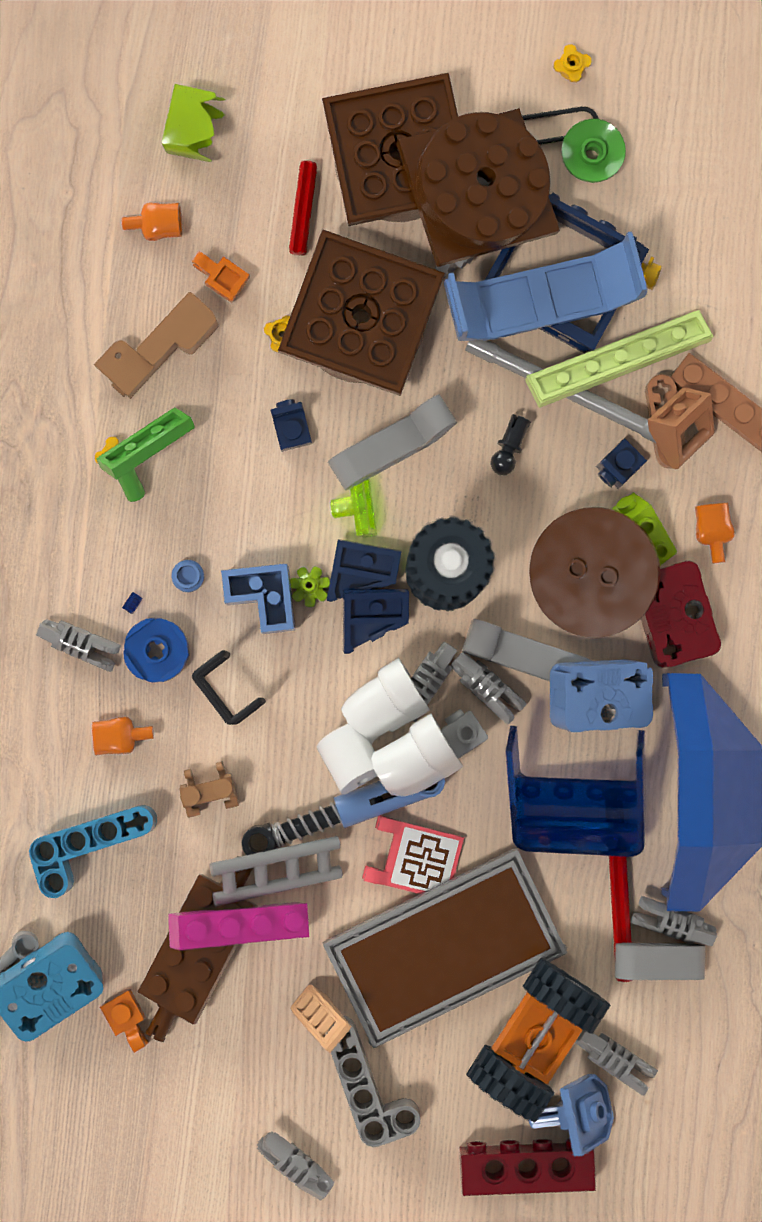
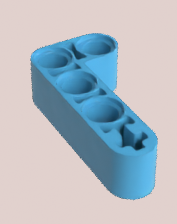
(94, 841)

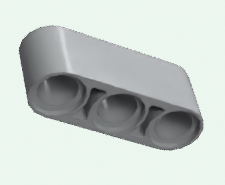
(660, 961)

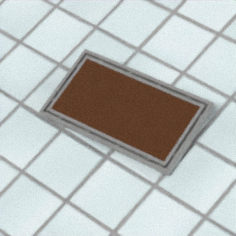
(444, 947)

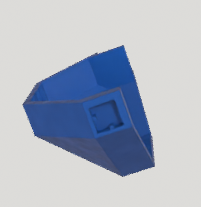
(715, 793)

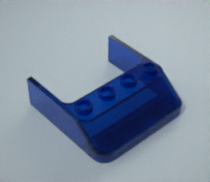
(577, 813)

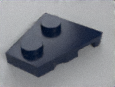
(362, 568)
(372, 614)

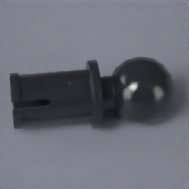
(503, 460)

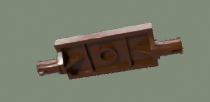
(186, 978)

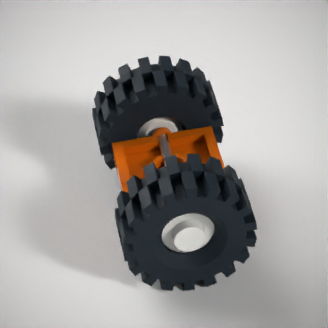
(449, 563)
(537, 1040)

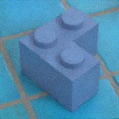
(268, 587)

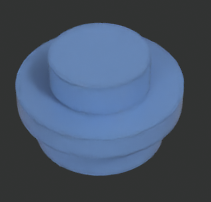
(187, 576)

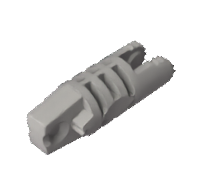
(78, 643)
(433, 672)
(487, 687)
(675, 924)
(616, 1060)
(295, 1165)

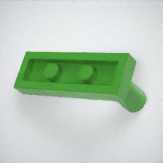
(140, 446)

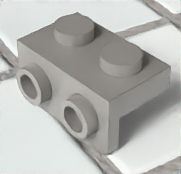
(463, 732)

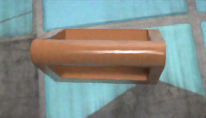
(675, 417)

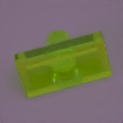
(360, 506)

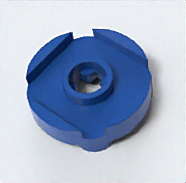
(137, 649)

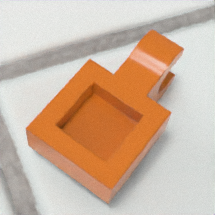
(223, 277)
(123, 1016)

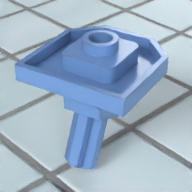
(583, 1112)

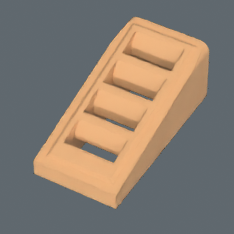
(318, 1015)

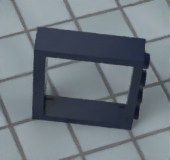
(600, 232)

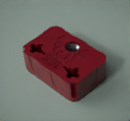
(669, 623)

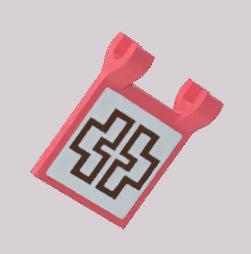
(417, 857)

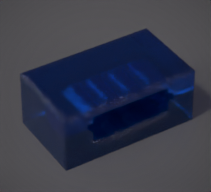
(132, 603)

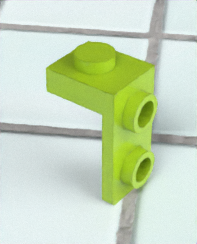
(644, 515)

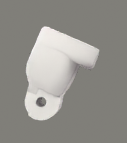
(403, 765)

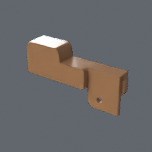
(182, 328)

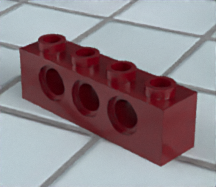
(475, 1180)

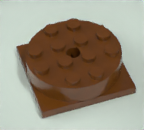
(365, 133)
(459, 212)
(355, 278)

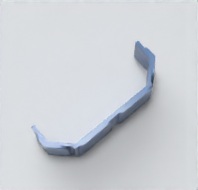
(547, 294)

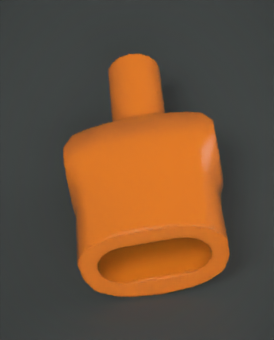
(156, 221)
(714, 528)
(118, 736)

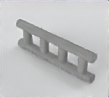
(260, 861)

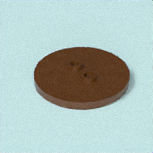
(594, 572)

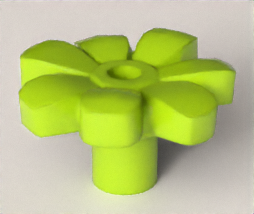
(312, 593)

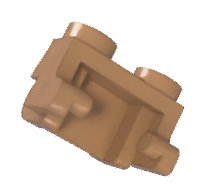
(207, 791)

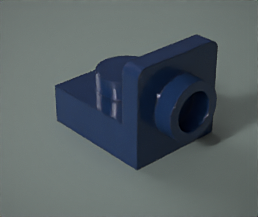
(290, 425)
(620, 464)

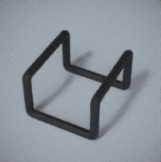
(198, 677)

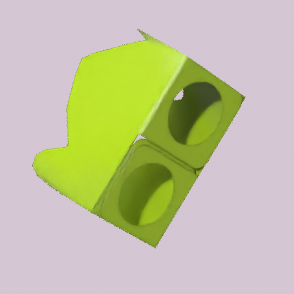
(190, 122)

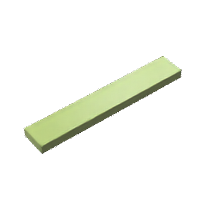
(618, 358)

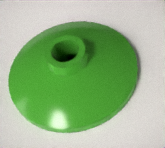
(595, 136)

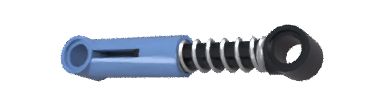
(348, 809)

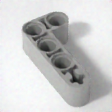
(393, 443)
(514, 651)
(374, 1109)

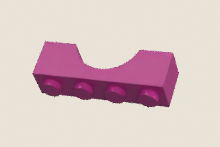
(238, 926)

